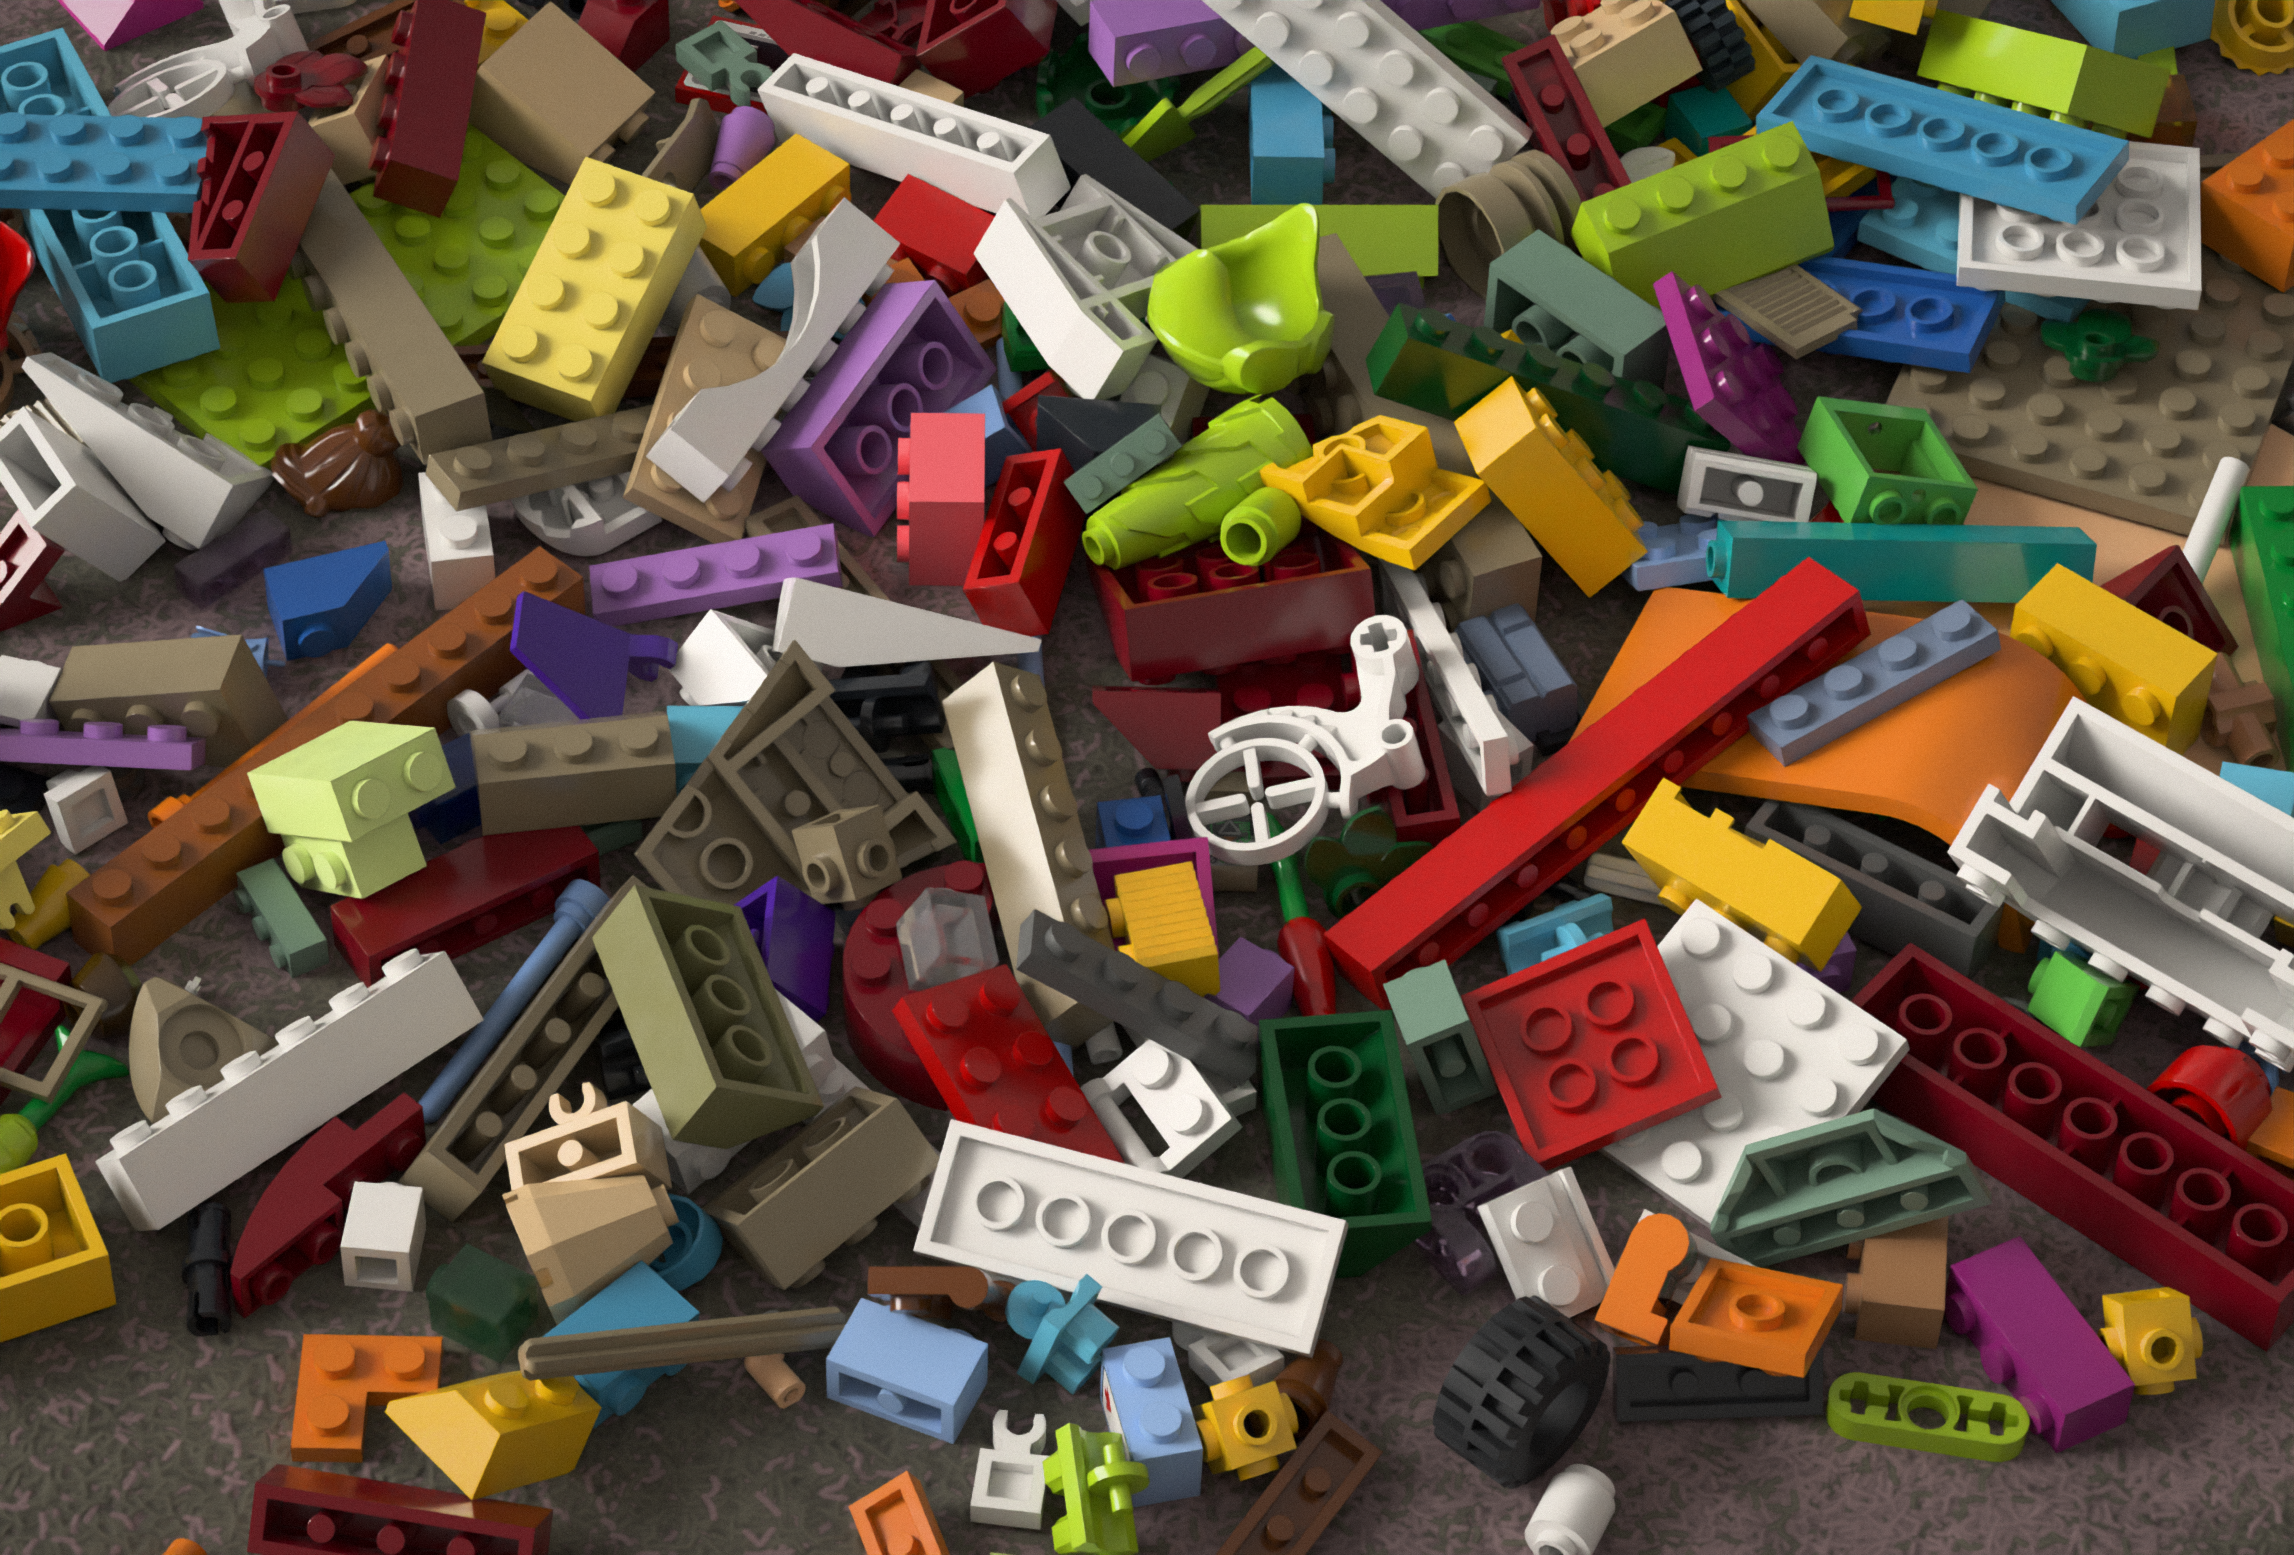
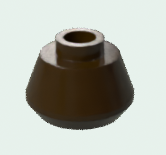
(113, 980)

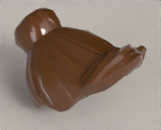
(342, 467)

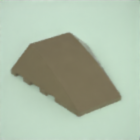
(770, 772)

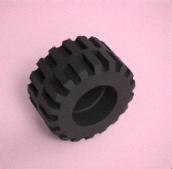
(1521, 1391)

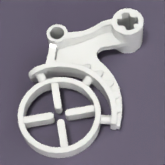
(207, 74)
(1366, 745)

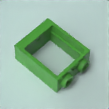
(1844, 453)

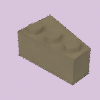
(186, 682)

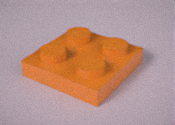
(1756, 1318)

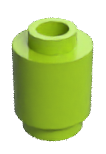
(1260, 526)

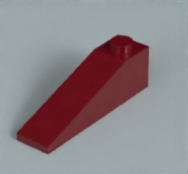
(832, 38)
(1564, 118)

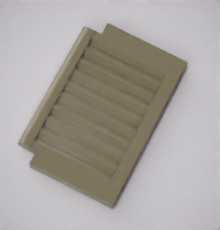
(1791, 309)

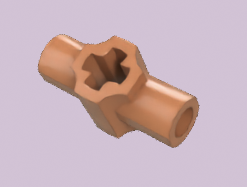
(2240, 716)

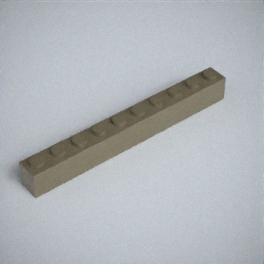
(381, 320)

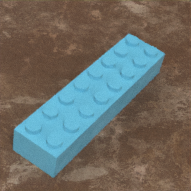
(113, 270)

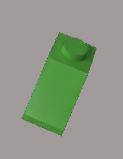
(2079, 1000)

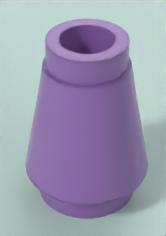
(741, 144)

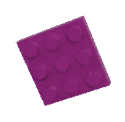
(1729, 375)

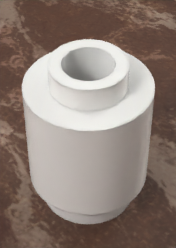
(1572, 1513)

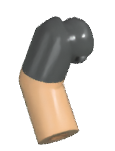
(776, 1377)

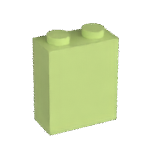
(351, 780)

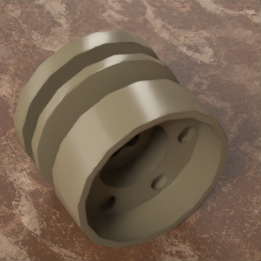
(1501, 208)

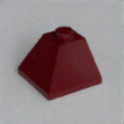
(2174, 595)
(1164, 723)

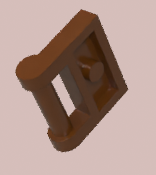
(937, 1290)

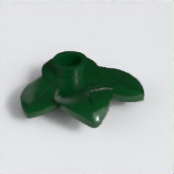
(2098, 343)
(1361, 858)

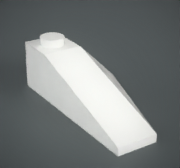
(175, 479)

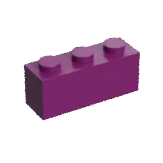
(2037, 1344)

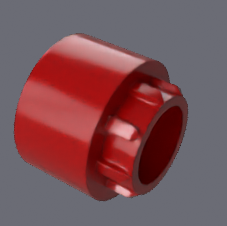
(2219, 1090)

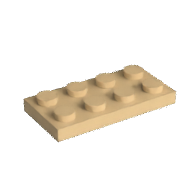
(708, 352)

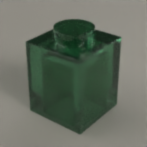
(482, 1302)

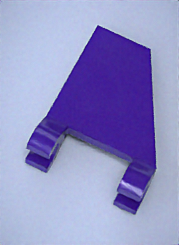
(583, 657)

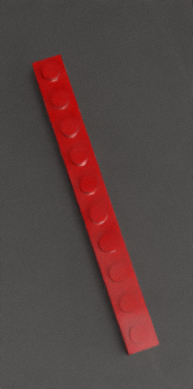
(1599, 781)

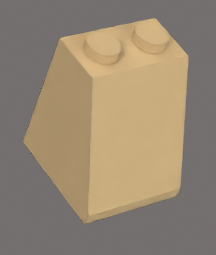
(557, 97)

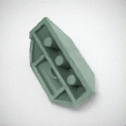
(1840, 1187)

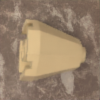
(588, 1233)

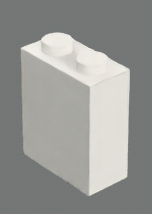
(73, 497)

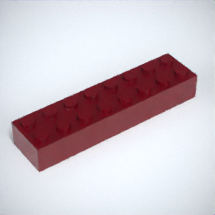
(2089, 1145)

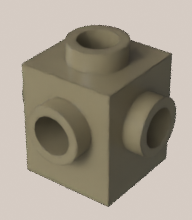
(847, 856)

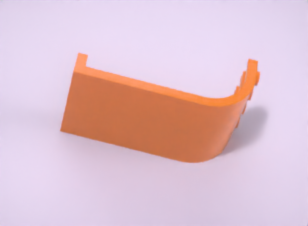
(1910, 763)

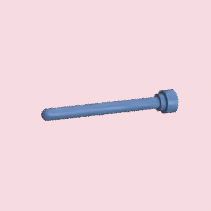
(574, 913)

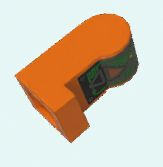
(1645, 1280)

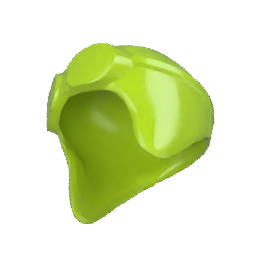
(1247, 309)

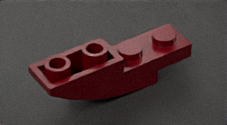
(303, 1207)

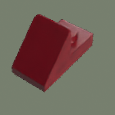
(24, 563)

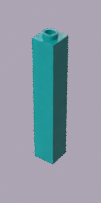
(1899, 559)

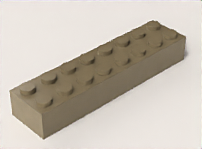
(1492, 556)

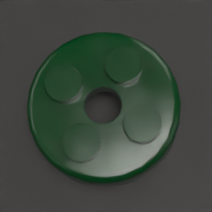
(1080, 77)

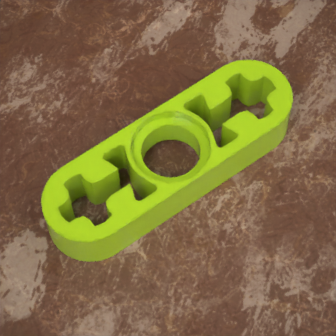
(1947, 1400)

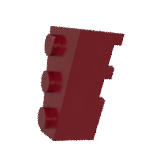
(255, 201)

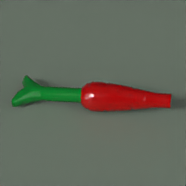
(1302, 938)

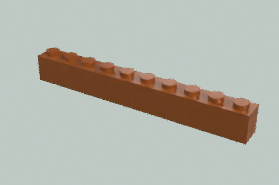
(200, 848)

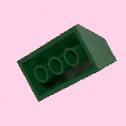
(1344, 1130)

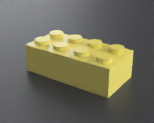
(595, 292)

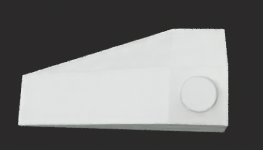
(859, 629)

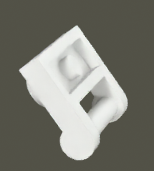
(1176, 1101)

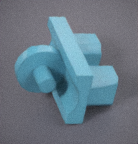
(1554, 932)
(1063, 1336)

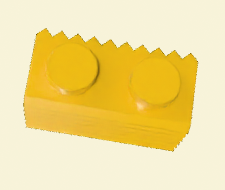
(1166, 925)

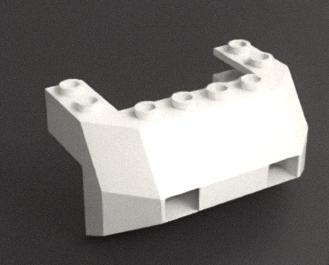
(2195, 914)

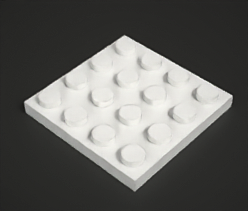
(2128, 248)
(1778, 1051)

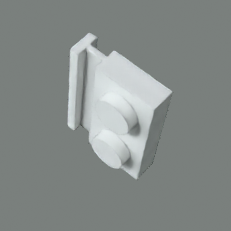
(1550, 1243)

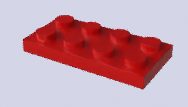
(1000, 1062)

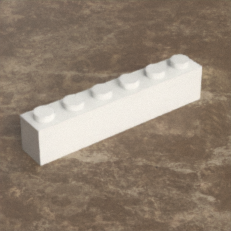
(916, 135)
(288, 1090)

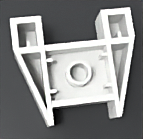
(1082, 283)

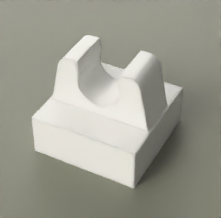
(84, 806)

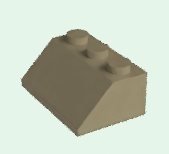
(574, 772)
(824, 1187)

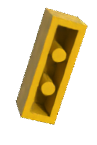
(770, 209)

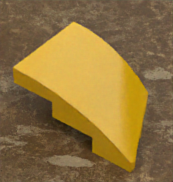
(1382, 491)

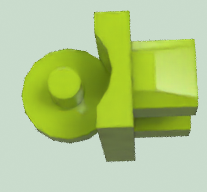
(1097, 1492)

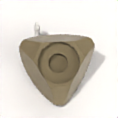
(183, 1043)

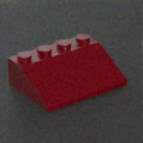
(1215, 613)

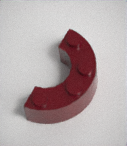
(877, 979)

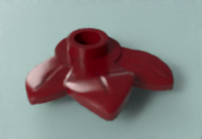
(308, 80)

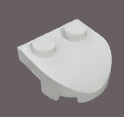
(585, 516)

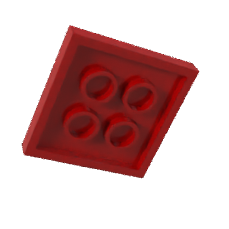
(1591, 1046)

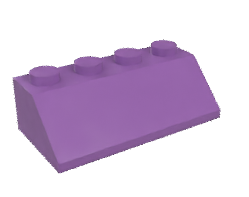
(844, 432)

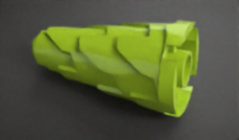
(1196, 487)

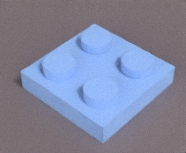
(1674, 553)

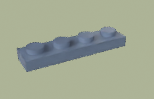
(1873, 682)

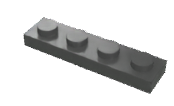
(1137, 997)

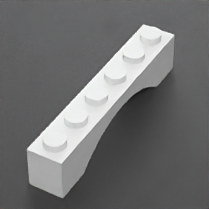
(720, 424)

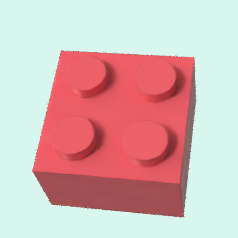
(941, 496)

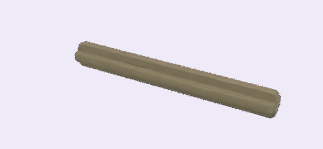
(680, 1343)

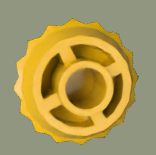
(2255, 33)

